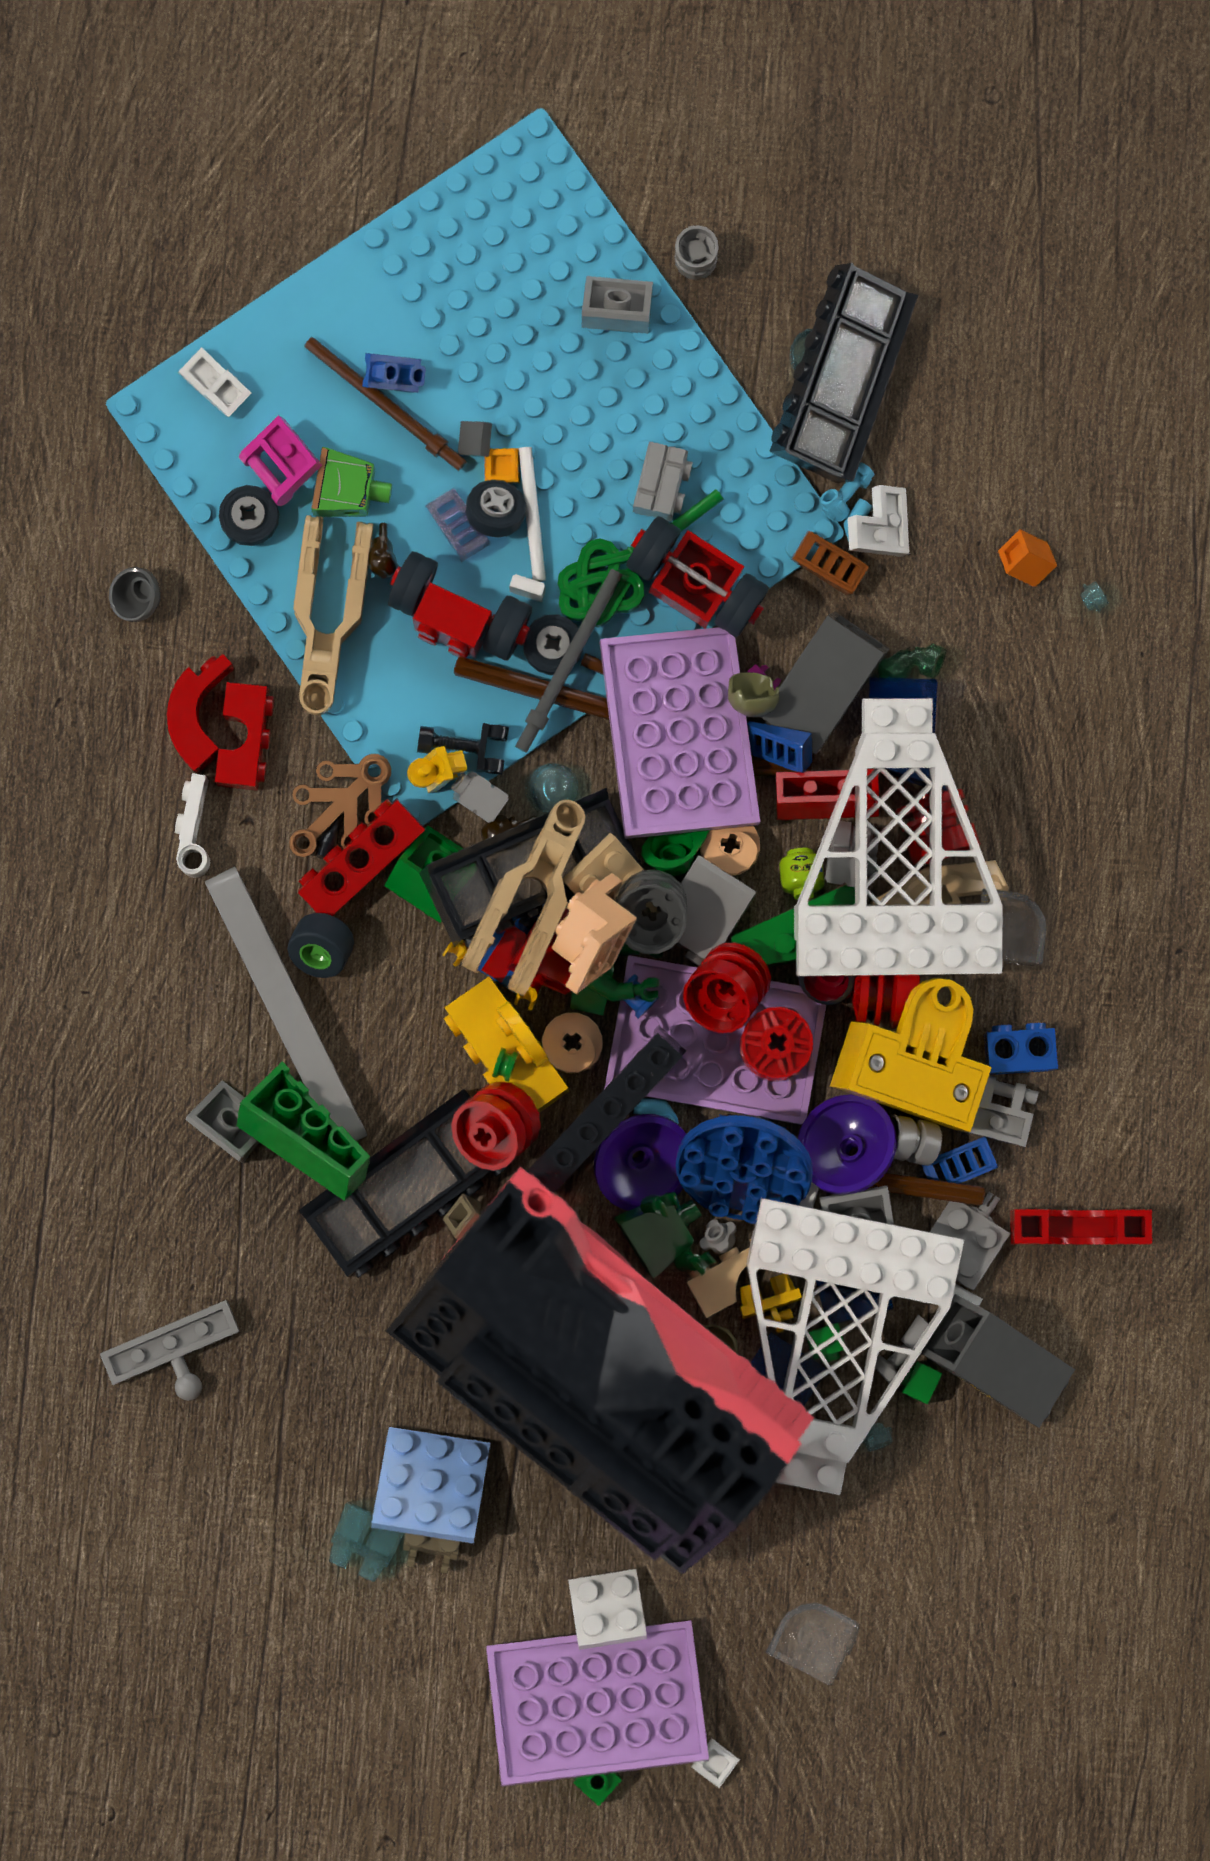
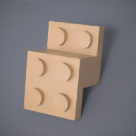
(593, 932)

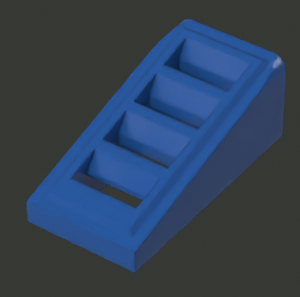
(790, 738)
(985, 1152)

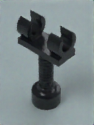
(429, 740)

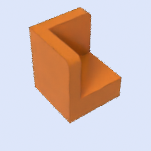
(1027, 558)

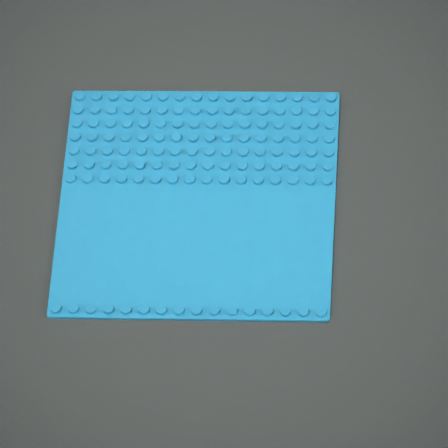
(489, 294)

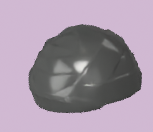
(134, 594)

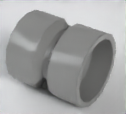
(696, 252)
(916, 1141)

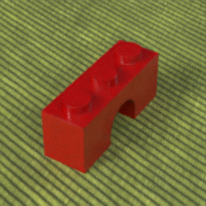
(244, 766)

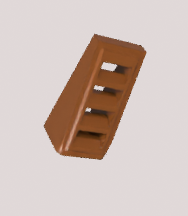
(846, 587)

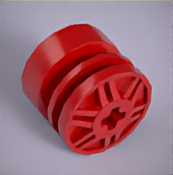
(952, 833)
(727, 987)
(882, 995)
(773, 1064)

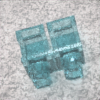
(350, 1539)

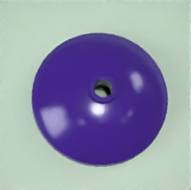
(836, 1129)
(629, 1179)

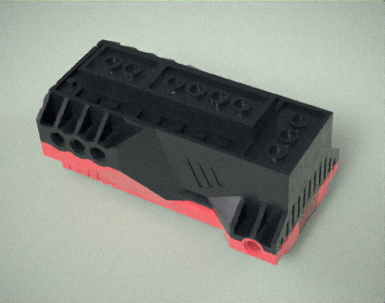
(600, 1376)

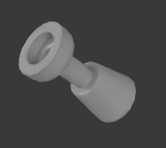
(889, 1367)

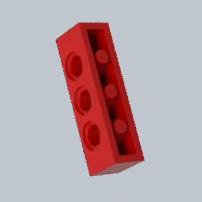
(329, 901)

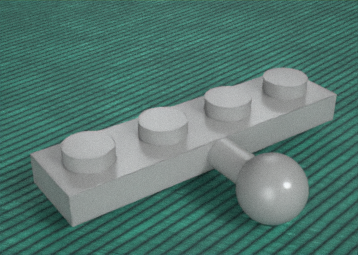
(170, 1345)

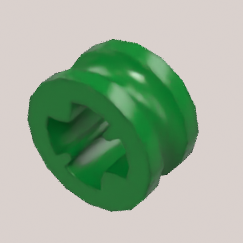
(505, 1064)

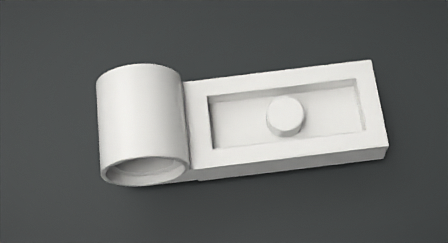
(188, 825)

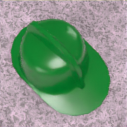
(673, 852)

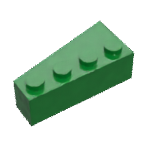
(775, 937)
(302, 1133)

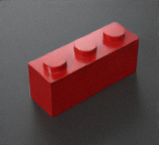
(816, 794)

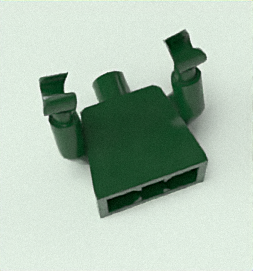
(594, 996)
(660, 1234)

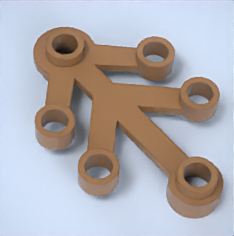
(343, 799)

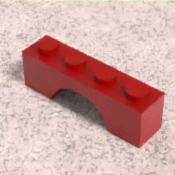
(1080, 1227)

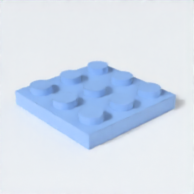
(430, 1485)

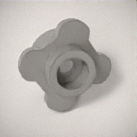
(718, 1236)

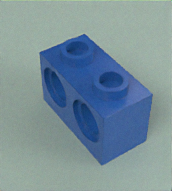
(1021, 1059)

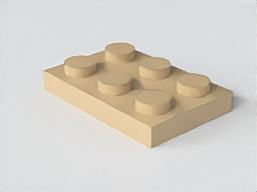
(603, 860)

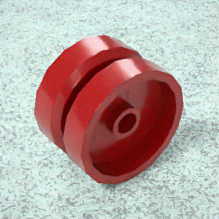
(495, 1125)

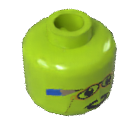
(795, 869)

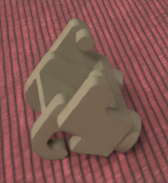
(431, 1545)

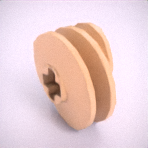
(740, 859)
(571, 1025)

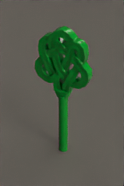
(578, 588)

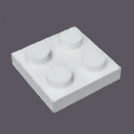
(607, 1609)

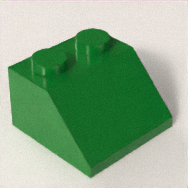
(405, 877)

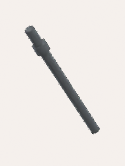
(538, 718)

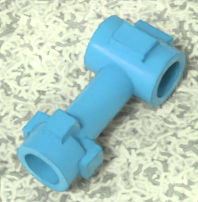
(835, 501)

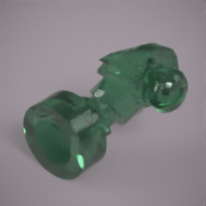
(928, 659)

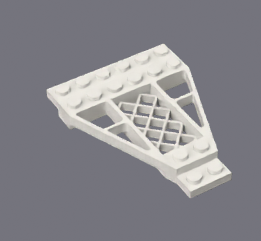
(898, 936)
(857, 1256)

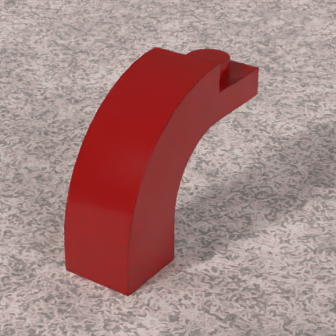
(184, 711)

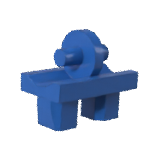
(393, 373)

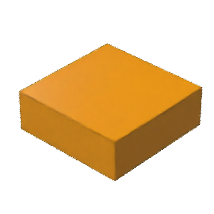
(503, 465)

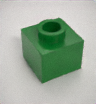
(820, 1335)
(920, 1382)
(598, 1795)

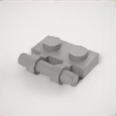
(1002, 1122)

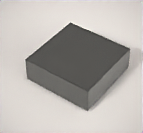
(474, 438)

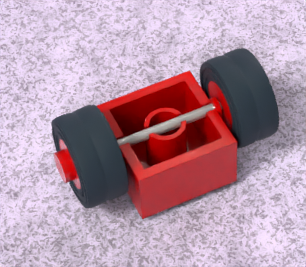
(696, 577)
(453, 619)

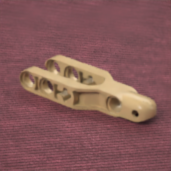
(323, 649)
(546, 866)

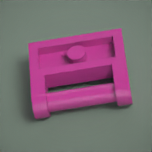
(288, 454)

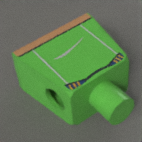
(346, 486)

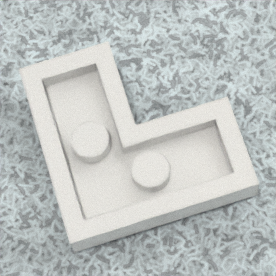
(887, 529)

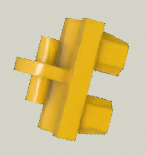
(436, 769)
(784, 1294)

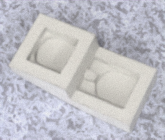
(214, 382)

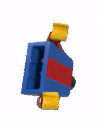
(499, 956)

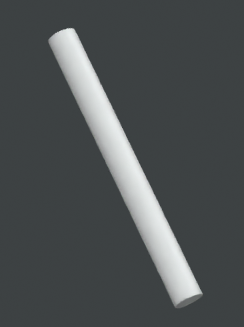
(532, 514)

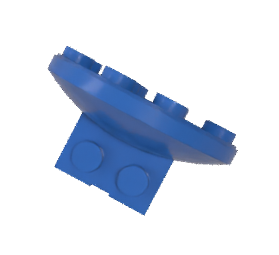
(739, 1162)

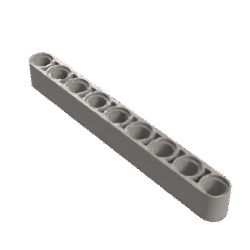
(282, 999)

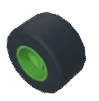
(320, 945)

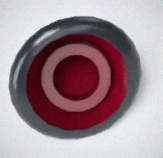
(827, 989)

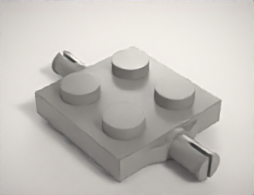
(980, 1235)

